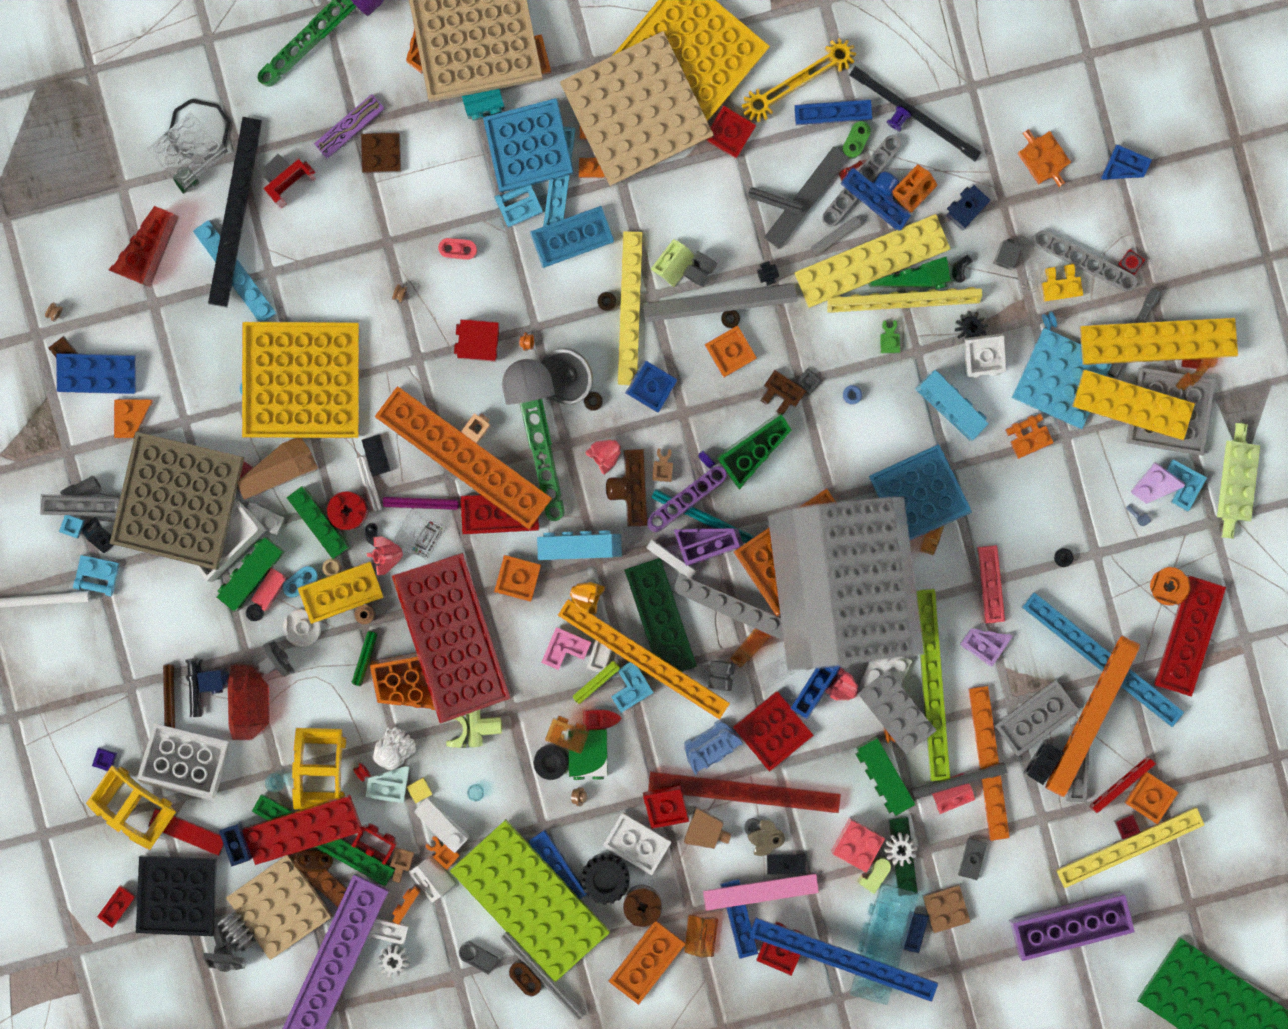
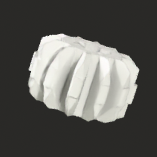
(892, 850)
(397, 955)

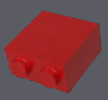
(477, 340)

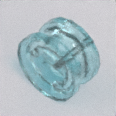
(470, 790)

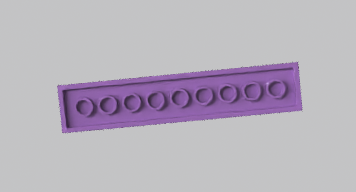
(337, 955)

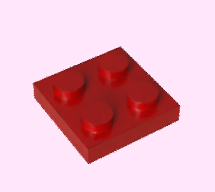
(730, 132)
(665, 807)

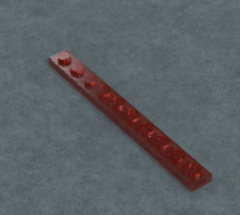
(747, 792)

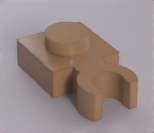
(663, 469)

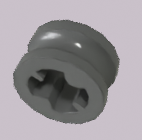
(748, 823)

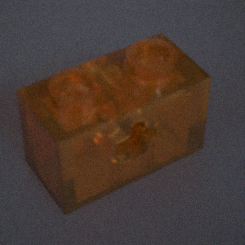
(573, 743)

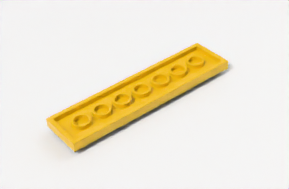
(1158, 341)

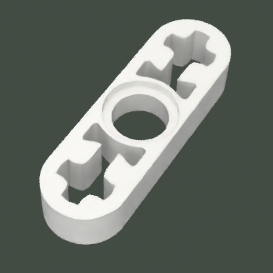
(671, 558)

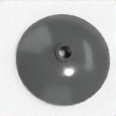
(568, 388)

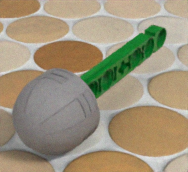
(527, 384)

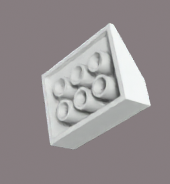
(183, 762)

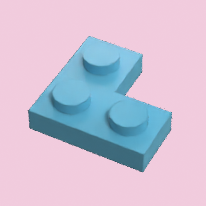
(1193, 482)
(636, 688)

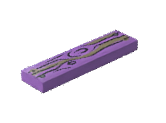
(349, 126)

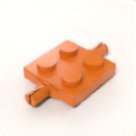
(1044, 157)

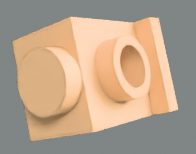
(469, 429)

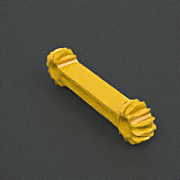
(799, 80)

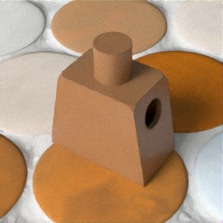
(705, 830)

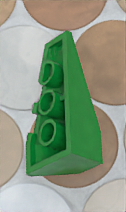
(927, 275)

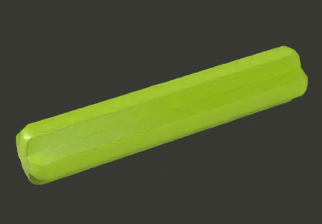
(596, 682)

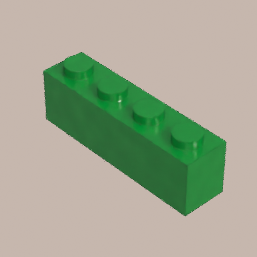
(318, 522)
(250, 574)
(885, 775)

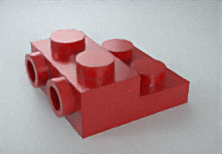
(778, 957)

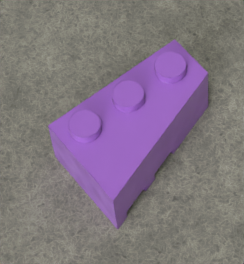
(705, 544)

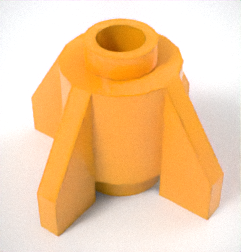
(587, 596)

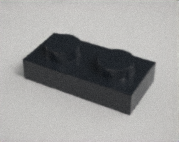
(376, 455)

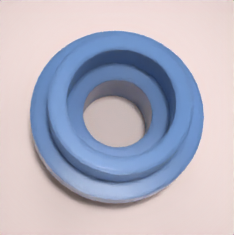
(847, 399)

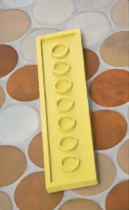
(872, 261)

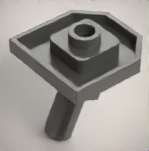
(276, 660)
(223, 957)

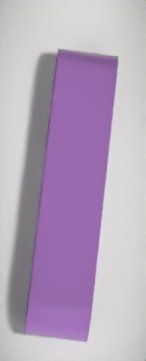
(692, 491)

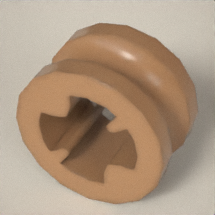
(399, 293)
(53, 312)

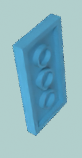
(571, 236)

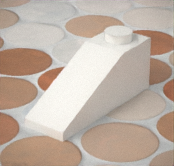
(441, 825)

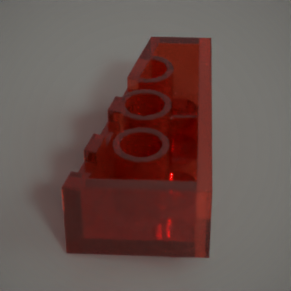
(146, 247)

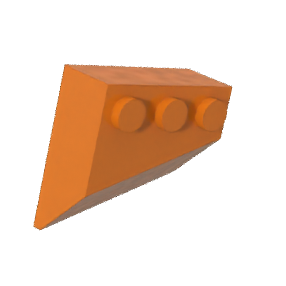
(401, 682)

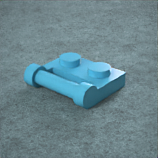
(520, 210)
(99, 569)

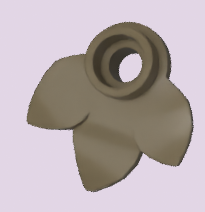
(764, 838)

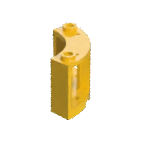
(316, 736)
(106, 790)

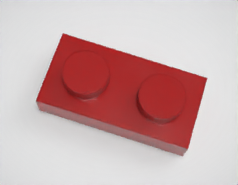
(116, 906)

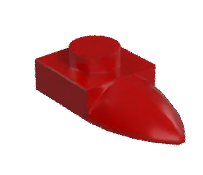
(600, 719)

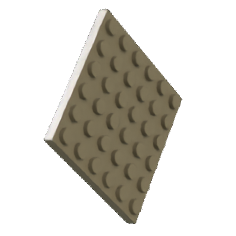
(177, 500)

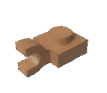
(401, 861)

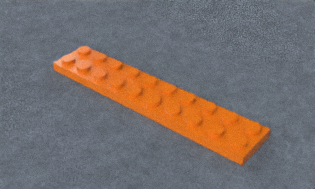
(463, 457)

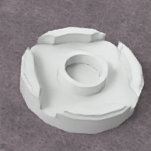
(300, 630)

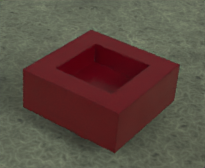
(1127, 826)

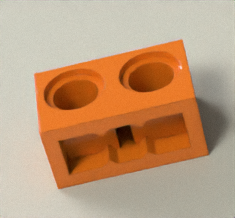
(914, 188)

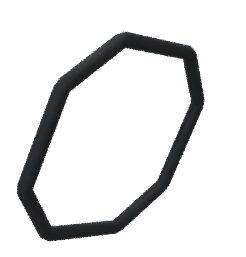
(206, 104)

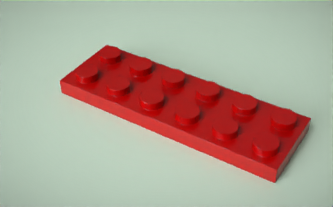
(1190, 637)
(302, 829)

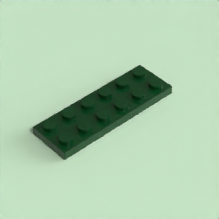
(660, 614)

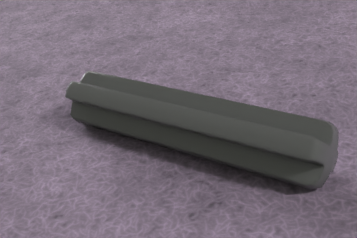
(775, 200)

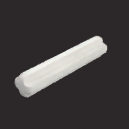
(369, 484)

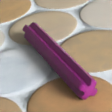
(423, 503)

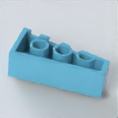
(952, 405)
(579, 546)

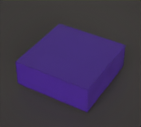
(104, 759)

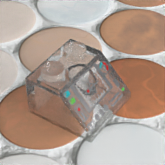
(419, 534)

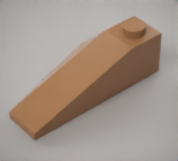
(281, 466)

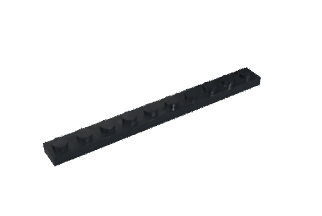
(235, 212)

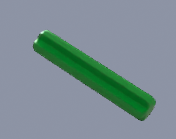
(364, 658)

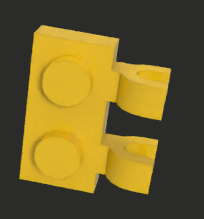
(1061, 289)

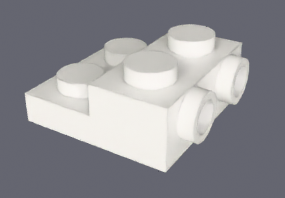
(984, 355)

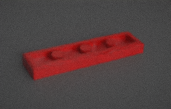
(1122, 784)
(192, 834)

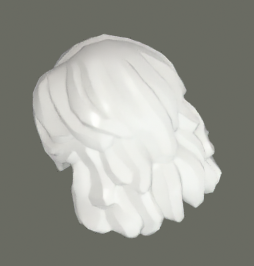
(393, 748)

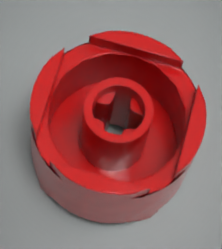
(337, 506)

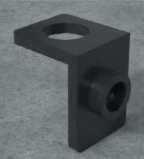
(98, 535)

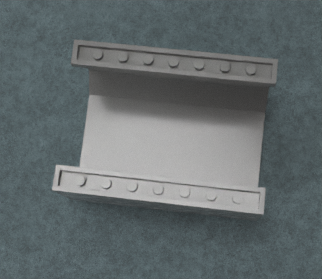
(845, 583)

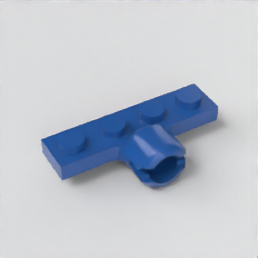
(877, 196)

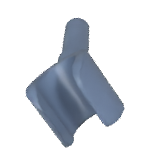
(1142, 520)

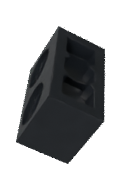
(1043, 762)

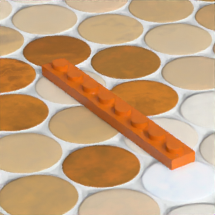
(987, 757)

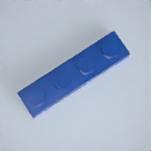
(833, 112)
(551, 855)
(740, 926)

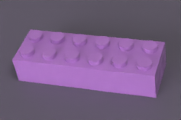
(1072, 926)

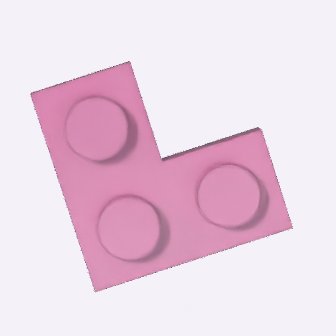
(562, 643)

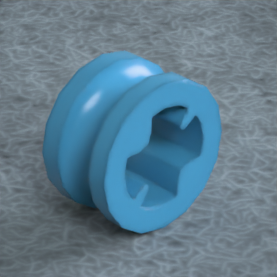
(1049, 320)

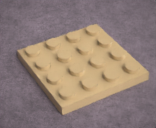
(279, 906)

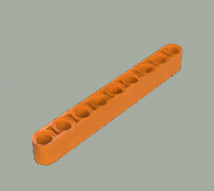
(1092, 715)

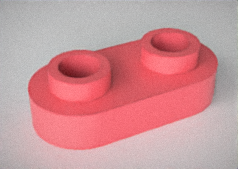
(458, 247)

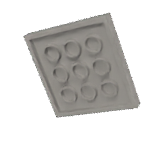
(1200, 393)

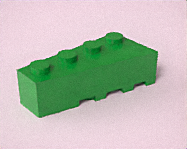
(752, 450)

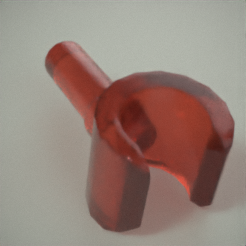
(843, 172)

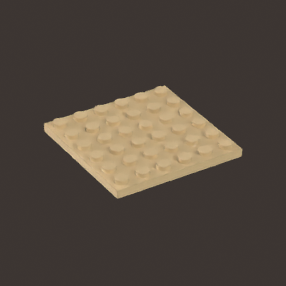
(474, 45)
(636, 108)

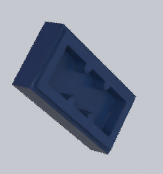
(916, 932)

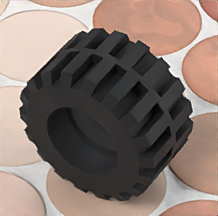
(605, 895)

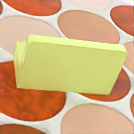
(673, 262)

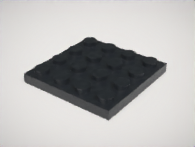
(176, 895)

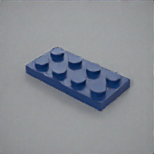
(96, 373)

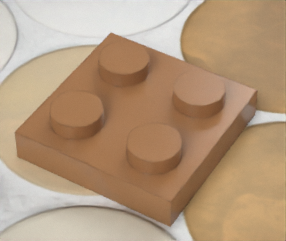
(946, 908)

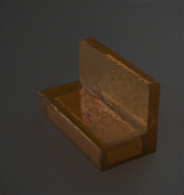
(701, 936)

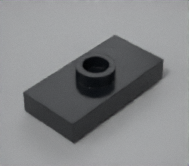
(786, 864)

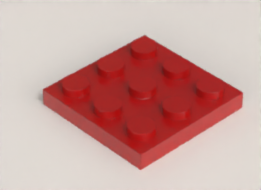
(773, 731)

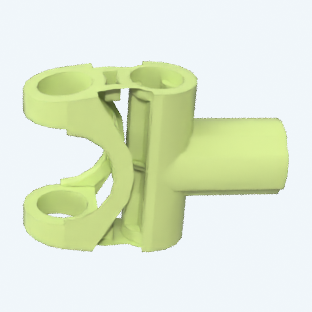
(475, 728)

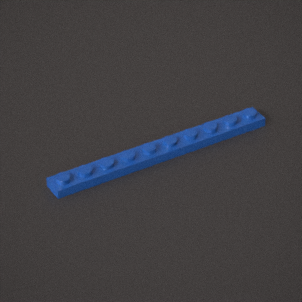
(843, 959)

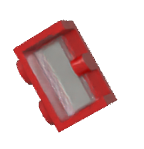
(375, 842)

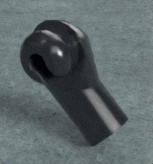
(959, 267)
(371, 531)

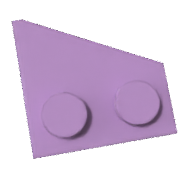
(1156, 484)
(985, 644)

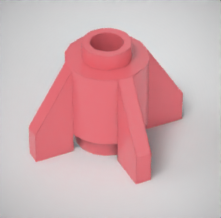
(604, 454)
(386, 554)
(843, 687)

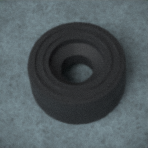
(550, 751)

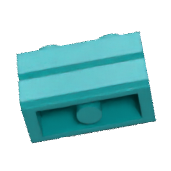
(483, 103)

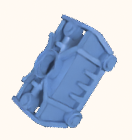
(711, 746)

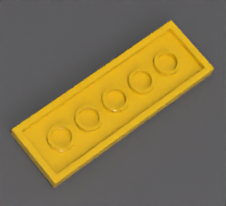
(1133, 405)

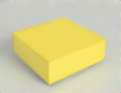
(419, 790)

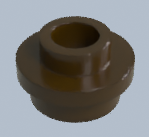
(602, 296)
(735, 314)
(599, 401)

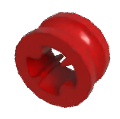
(361, 772)

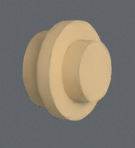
(331, 567)

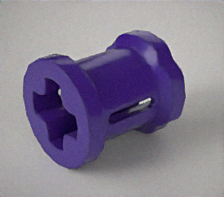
(898, 118)

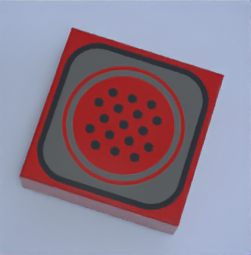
(1131, 262)

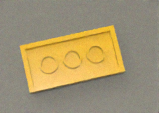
(340, 592)

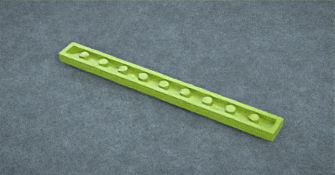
(933, 685)

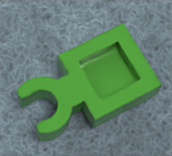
(889, 341)

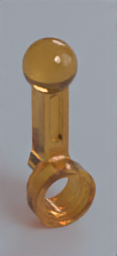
(1191, 379)

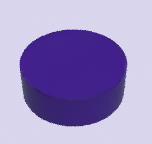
(706, 459)

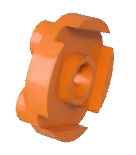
(1181, 584)

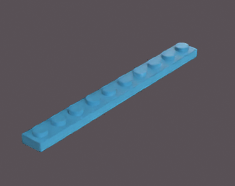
(1099, 656)

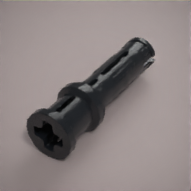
(193, 668)

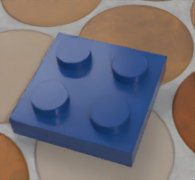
(651, 386)

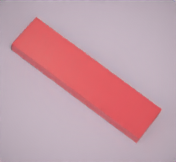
(991, 584)

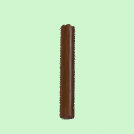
(169, 695)

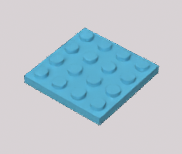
(1053, 378)

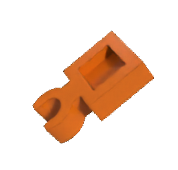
(443, 855)

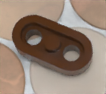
(314, 862)
(523, 979)

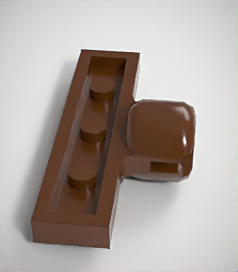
(631, 487)

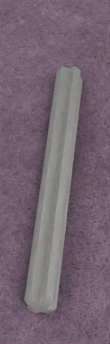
(544, 978)

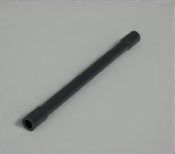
(865, 79)

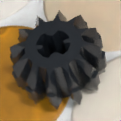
(974, 322)

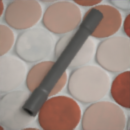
(1148, 305)
(929, 789)

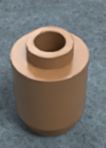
(371, 614)

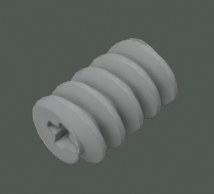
(237, 931)

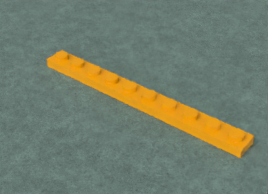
(644, 659)

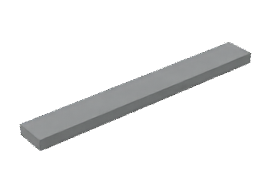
(720, 303)

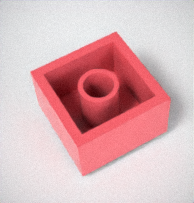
(857, 845)

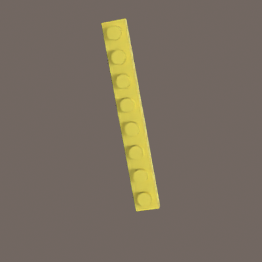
(904, 300)
(629, 307)
(1130, 847)

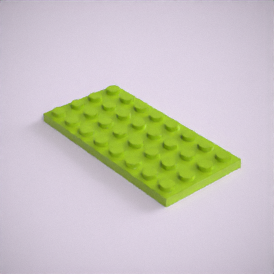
(530, 900)

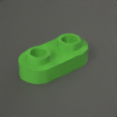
(856, 139)

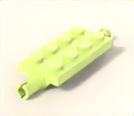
(1238, 481)

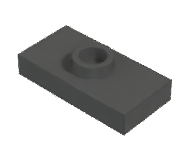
(972, 859)

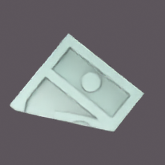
(389, 785)

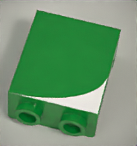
(592, 758)

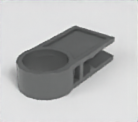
(482, 960)

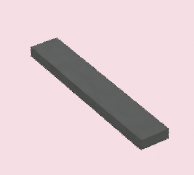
(807, 196)

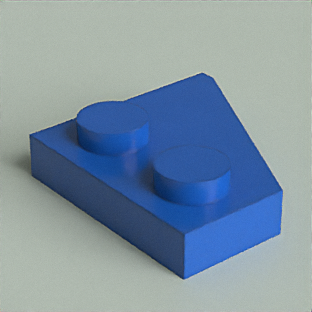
(1125, 164)

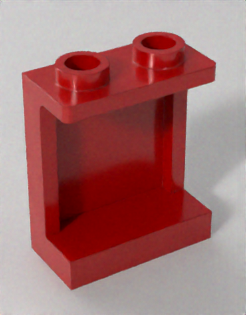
(286, 179)

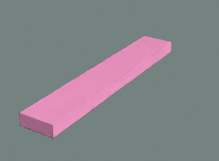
(760, 891)

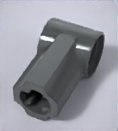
(86, 487)

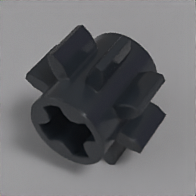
(767, 273)

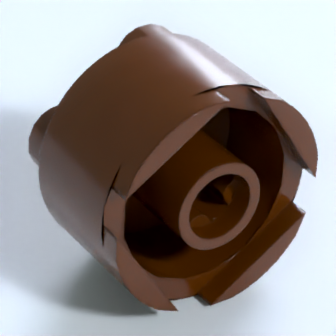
(639, 916)

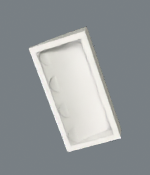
(241, 534)

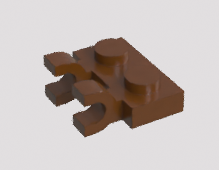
(783, 388)

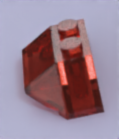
(247, 702)

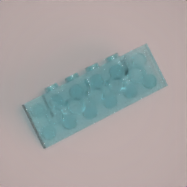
(884, 937)

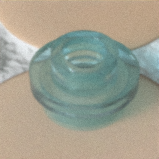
(268, 782)

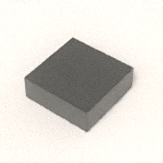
(808, 381)

